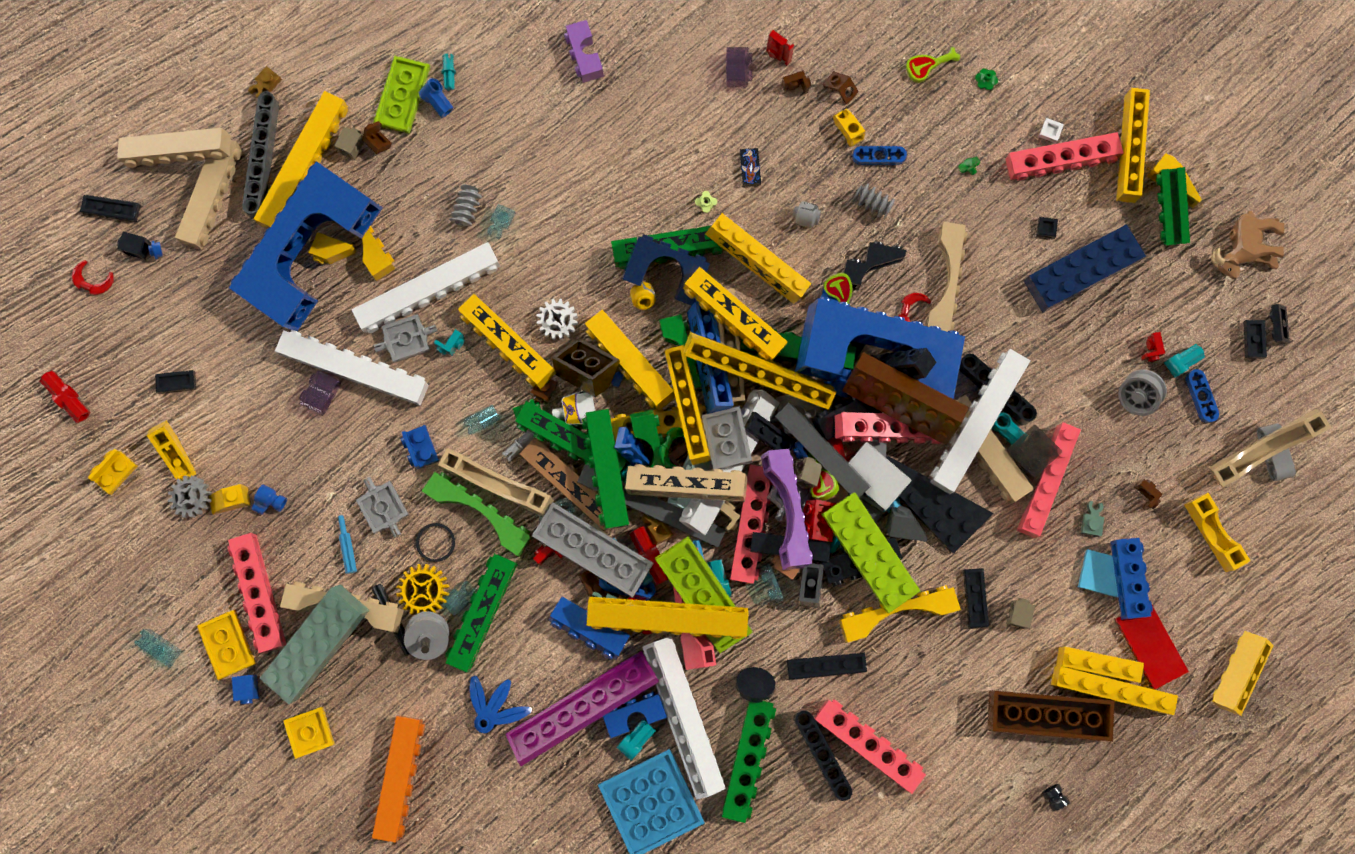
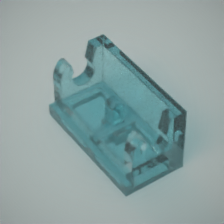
(158, 647)

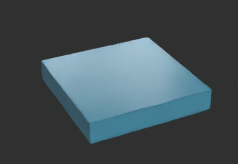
(1098, 574)

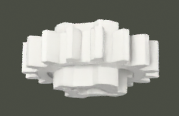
(562, 314)

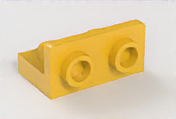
(112, 471)

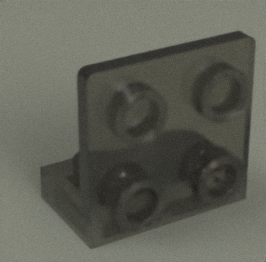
(1033, 452)

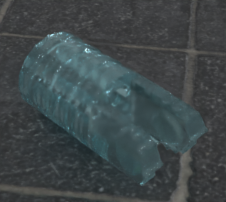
(482, 419)

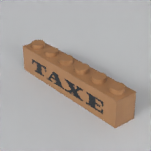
(562, 477)

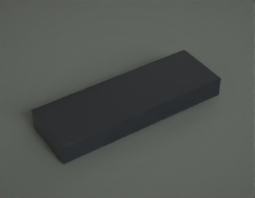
(110, 208)
(768, 433)
(976, 598)

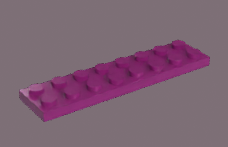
(581, 708)

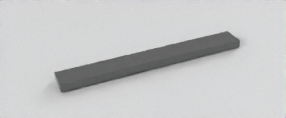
(658, 510)

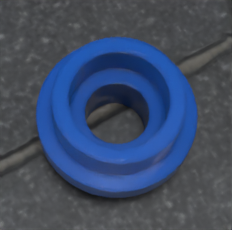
(155, 250)

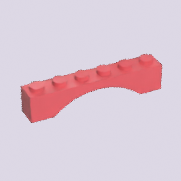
(1040, 504)
(696, 649)

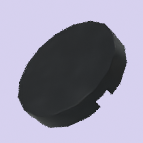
(755, 684)

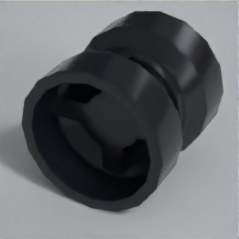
(1055, 797)

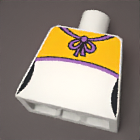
(574, 408)

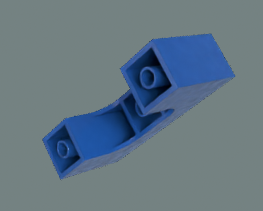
(266, 275)
(834, 325)

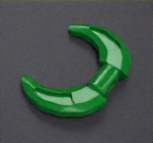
(672, 434)

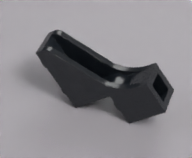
(876, 257)

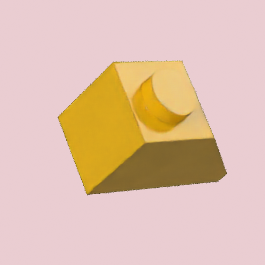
(329, 249)
(229, 499)

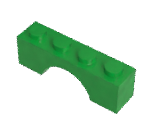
(674, 332)
(645, 427)

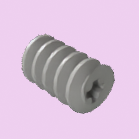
(873, 200)
(464, 205)

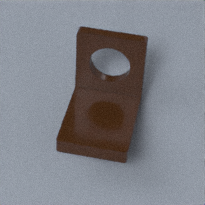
(840, 82)

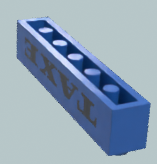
(713, 380)

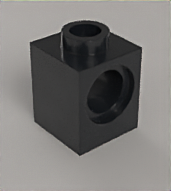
(133, 245)

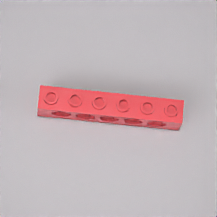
(1108, 143)
(846, 430)
(255, 562)
(738, 572)
(914, 773)

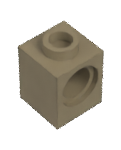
(349, 142)
(807, 472)
(1020, 613)

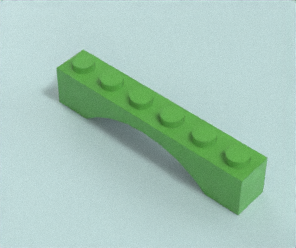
(510, 536)

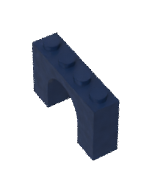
(646, 251)

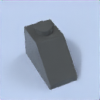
(903, 524)
(811, 586)

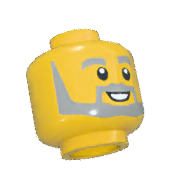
(643, 296)

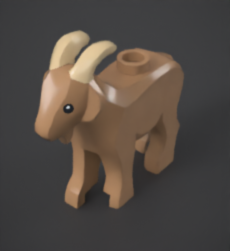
(1248, 245)

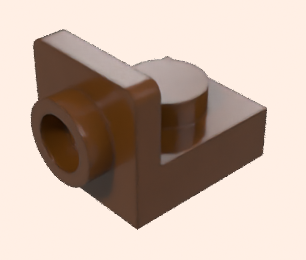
(794, 80)
(545, 393)

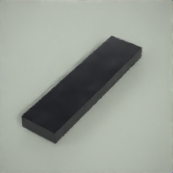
(771, 545)
(826, 666)

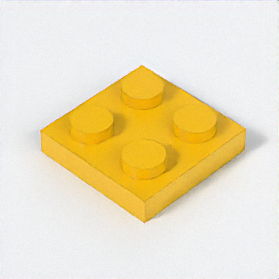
(308, 732)

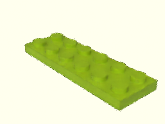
(871, 552)
(696, 582)

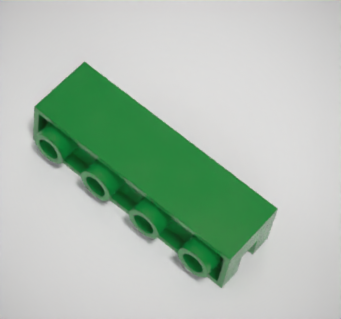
(1174, 206)

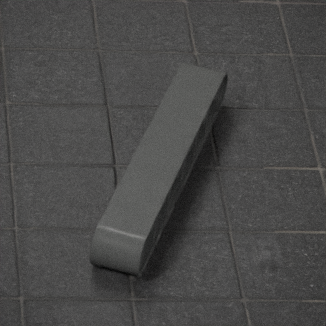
(257, 147)

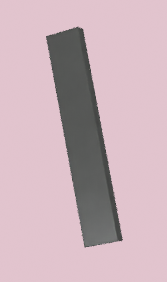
(822, 450)

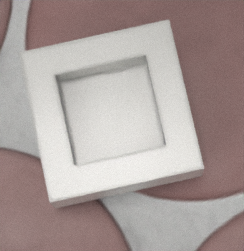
(1051, 130)

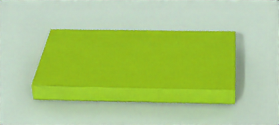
(401, 94)

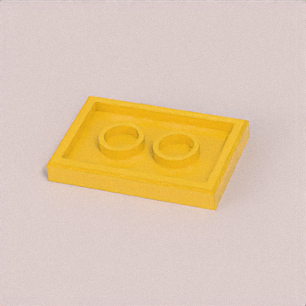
(226, 645)

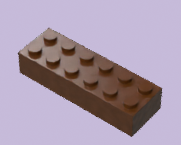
(905, 399)
(1050, 715)

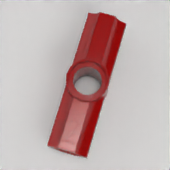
(65, 396)
(649, 551)

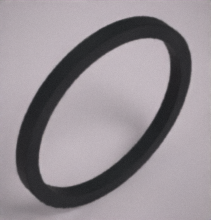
(428, 526)

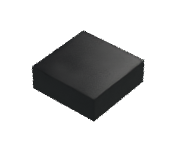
(1047, 227)

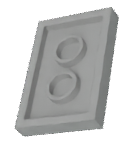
(727, 439)

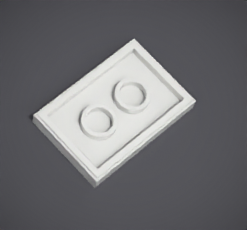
(883, 476)

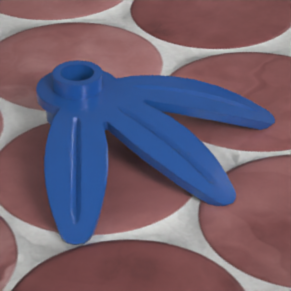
(496, 701)

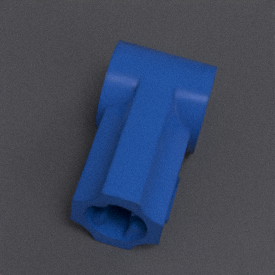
(432, 94)

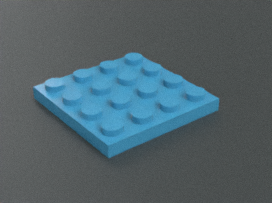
(651, 803)

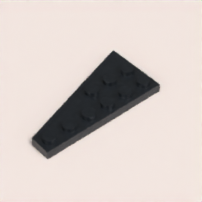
(946, 515)

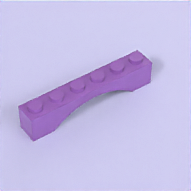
(779, 470)

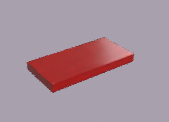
(1152, 647)

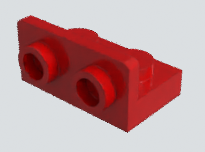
(814, 521)

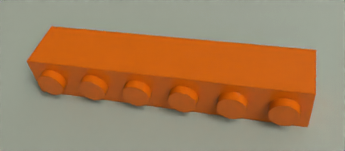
(397, 779)

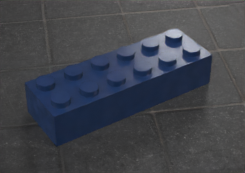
(1084, 268)

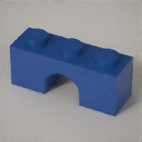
(650, 707)

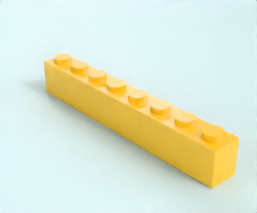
(305, 152)
(759, 370)
(668, 617)

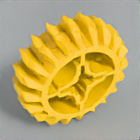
(410, 578)

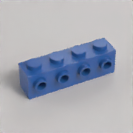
(1131, 578)
(574, 621)

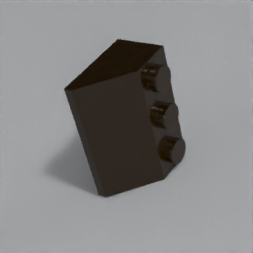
(585, 367)

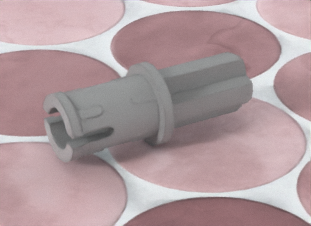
(519, 445)

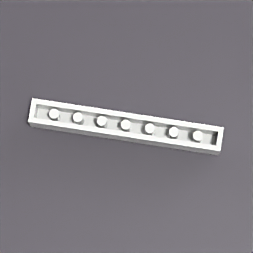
(426, 288)
(351, 367)
(980, 421)
(702, 512)
(684, 718)

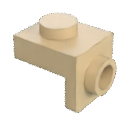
(728, 510)

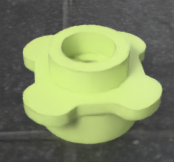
(706, 207)

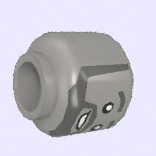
(807, 214)

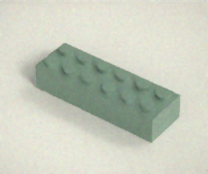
(314, 644)

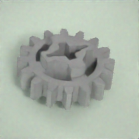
(187, 497)

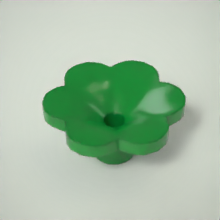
(986, 79)
(969, 165)

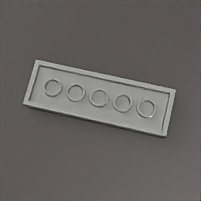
(592, 549)

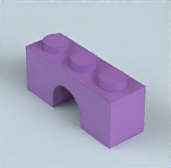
(580, 36)

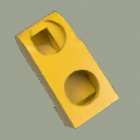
(849, 126)

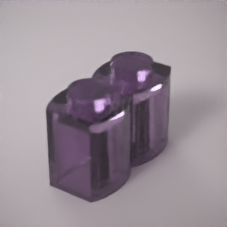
(738, 66)
(319, 393)

